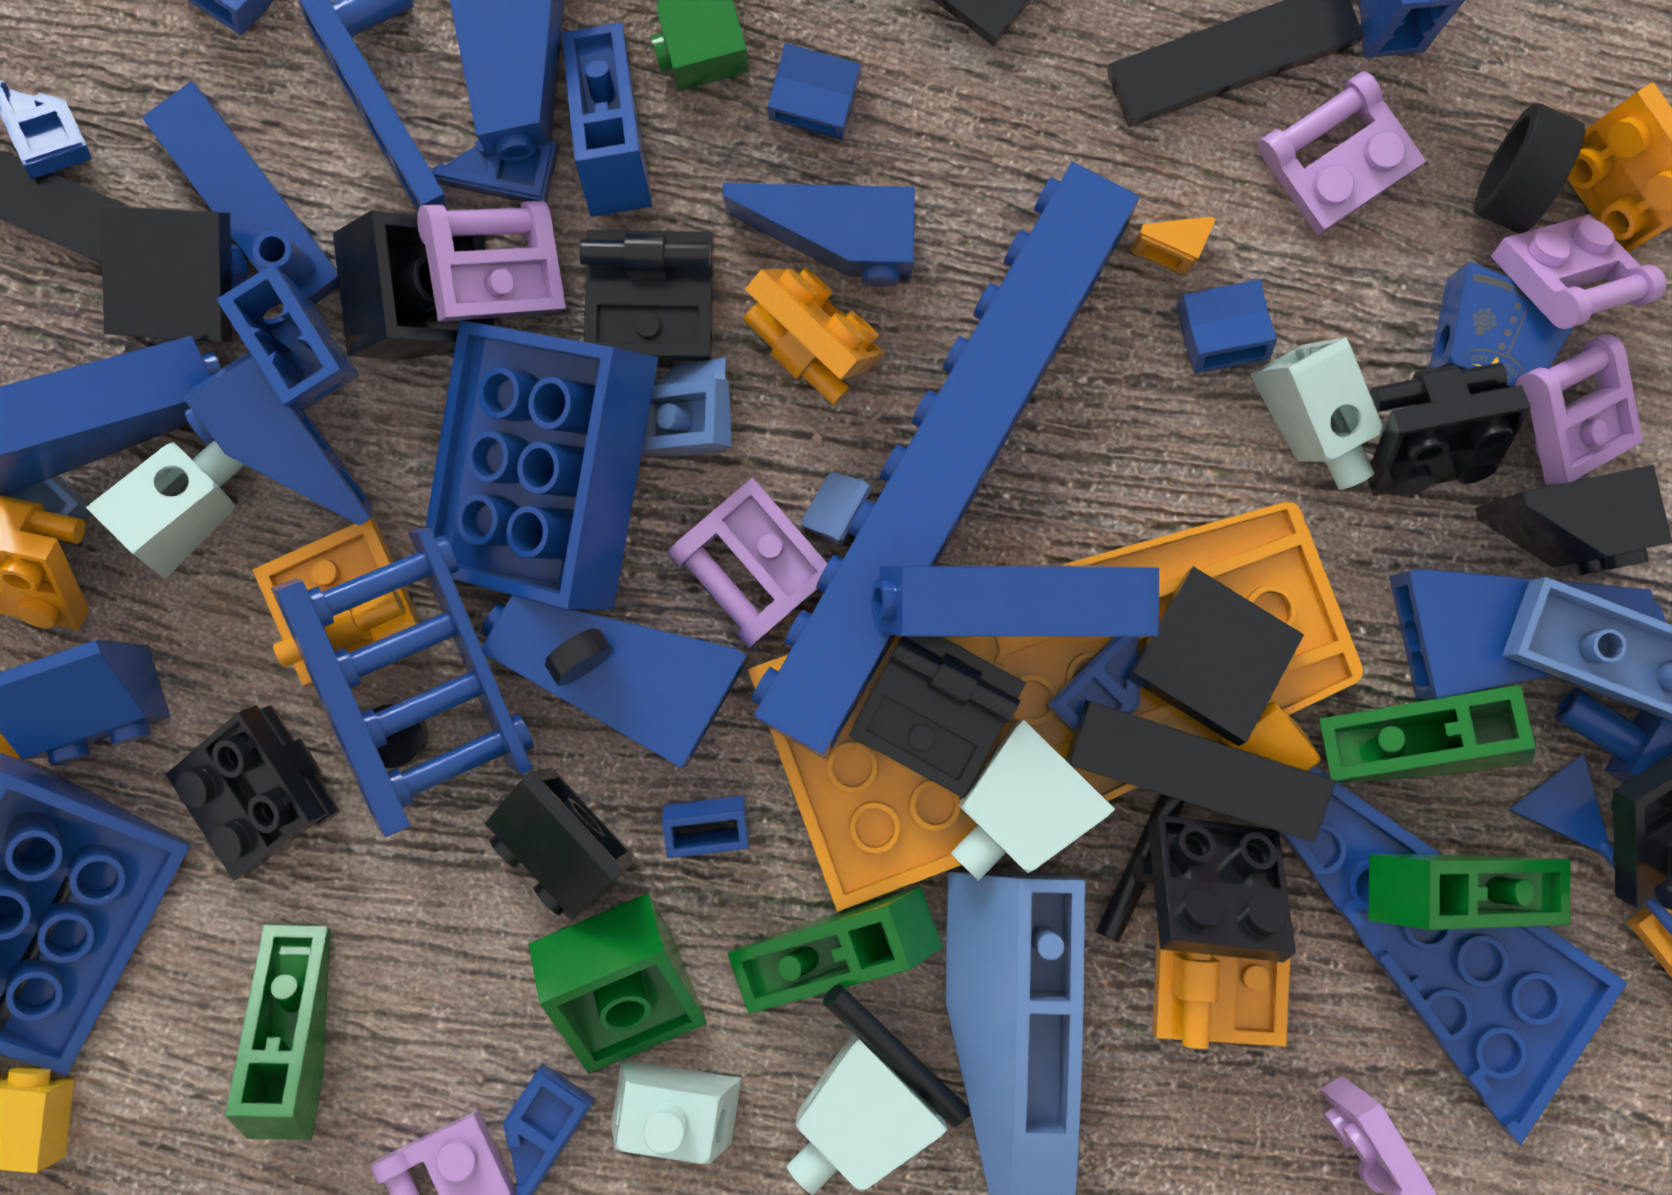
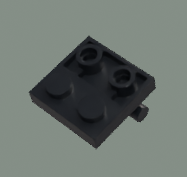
(650, 292)
(1448, 430)
(938, 710)
(252, 789)
(1644, 836)
(1218, 889)

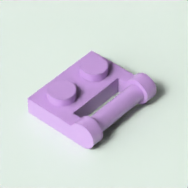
(1351, 171)
(1561, 257)
(497, 280)
(1594, 427)
(766, 546)
(1364, 1125)
(457, 1157)

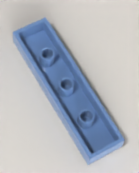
(1594, 645)

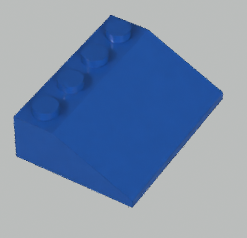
(540, 463)
(116, 881)

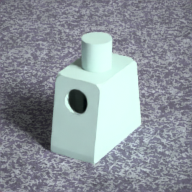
(1322, 407)
(168, 504)
(1026, 805)
(674, 1112)
(860, 1122)

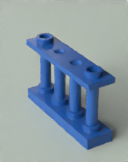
(338, 671)

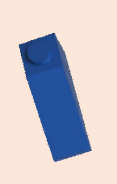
(605, 120)
(843, 226)
(279, 441)

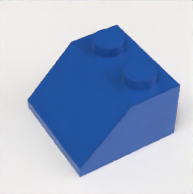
(80, 698)

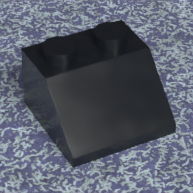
(390, 290)
(1586, 522)
(558, 842)

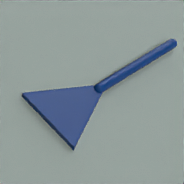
(1571, 809)

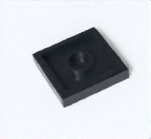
(165, 272)
(1216, 656)

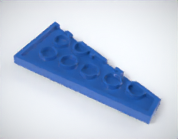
(1497, 1000)

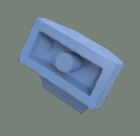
(690, 411)

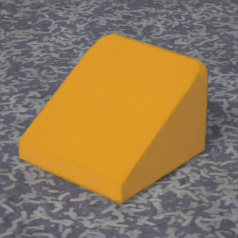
(1173, 243)
(1280, 739)

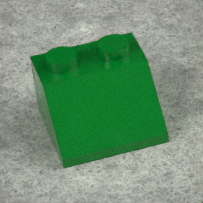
(615, 984)

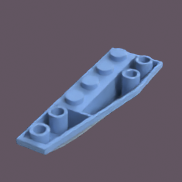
(1019, 1022)

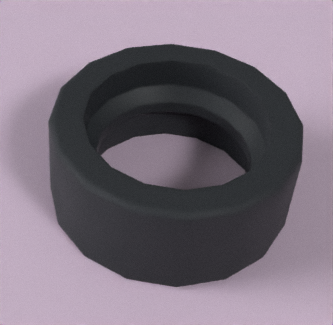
(1529, 168)

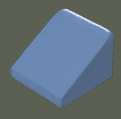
(836, 507)

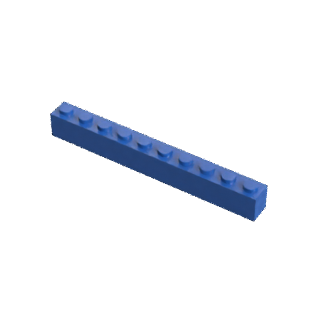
(949, 455)

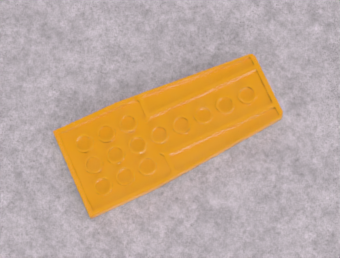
(891, 827)

